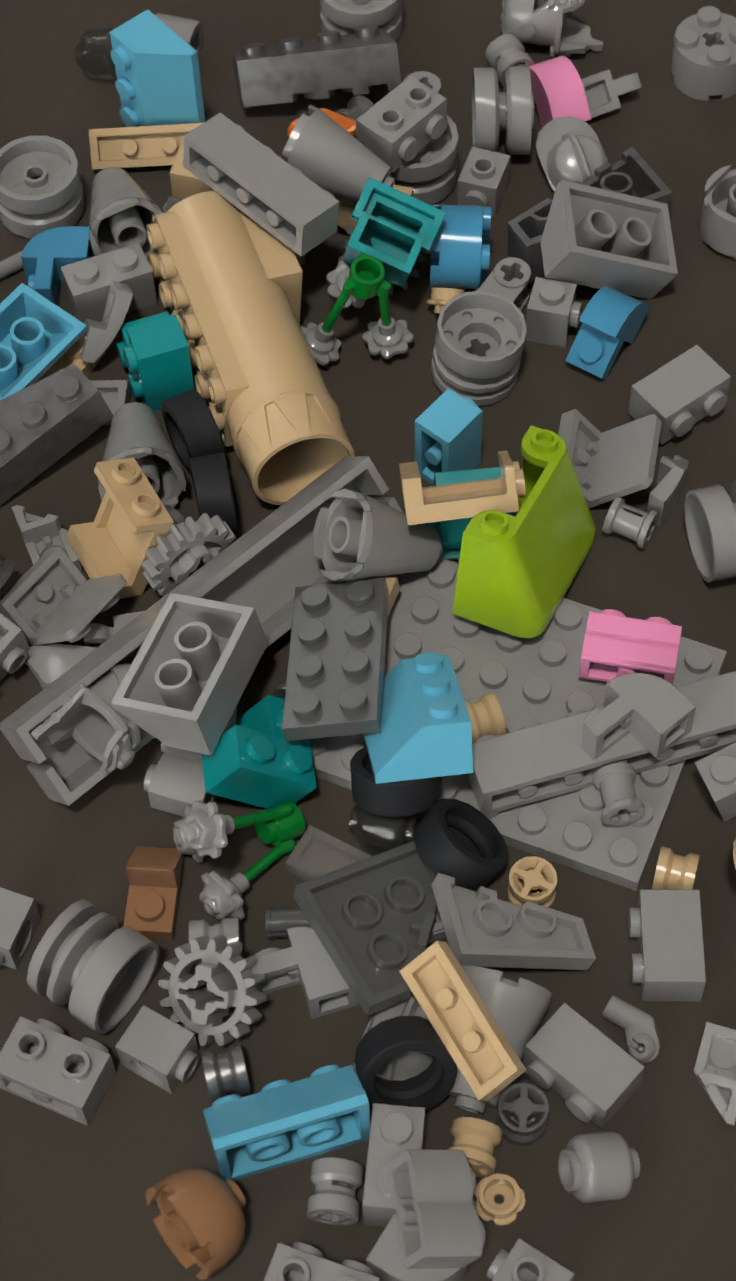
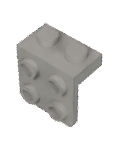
(614, 460)
(57, 601)

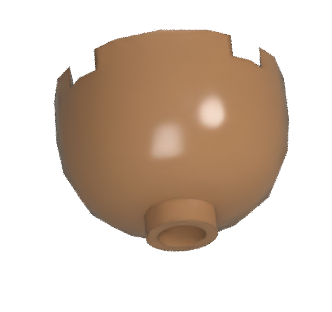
(199, 1218)

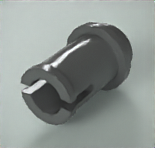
(280, 919)

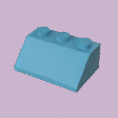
(155, 74)
(32, 338)
(422, 723)
(288, 1122)

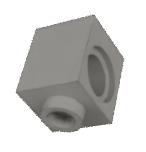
(17, 926)
(158, 1050)

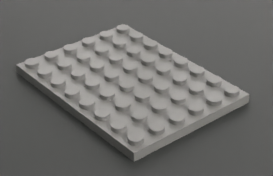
(533, 683)

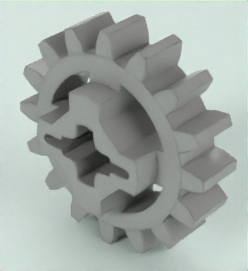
(185, 551)
(225, 976)

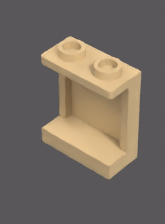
(462, 498)
(123, 527)

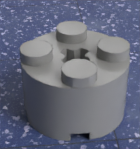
(705, 55)
(719, 212)

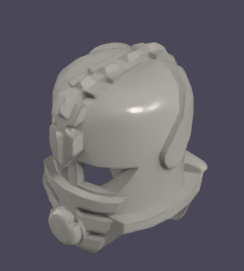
(547, 25)
(95, 723)

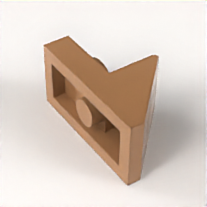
(153, 891)

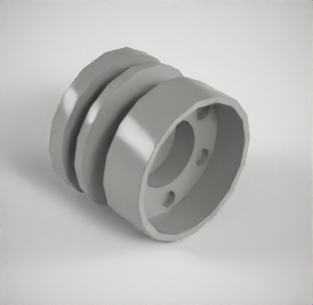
(478, 346)
(712, 530)
(92, 966)

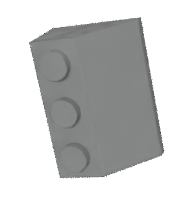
(608, 240)
(191, 671)

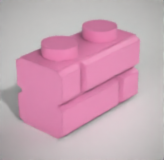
(628, 645)

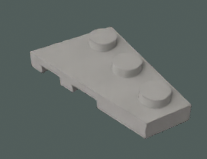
(507, 935)

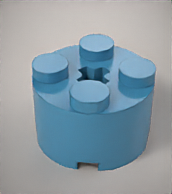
(461, 247)

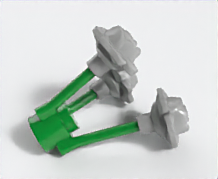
(355, 285)
(204, 833)

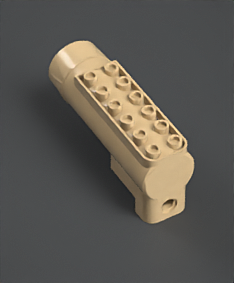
(241, 319)

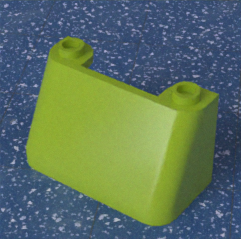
(523, 565)

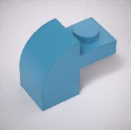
(49, 252)
(606, 324)

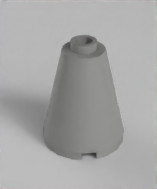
(333, 156)
(119, 212)
(140, 435)
(371, 539)
(518, 1012)

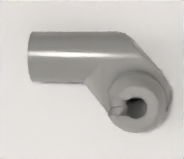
(638, 1026)

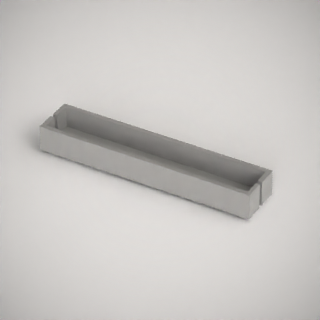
(251, 572)

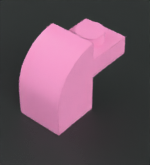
(558, 90)

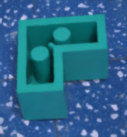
(157, 357)
(257, 762)

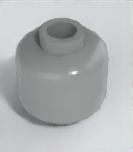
(598, 1167)

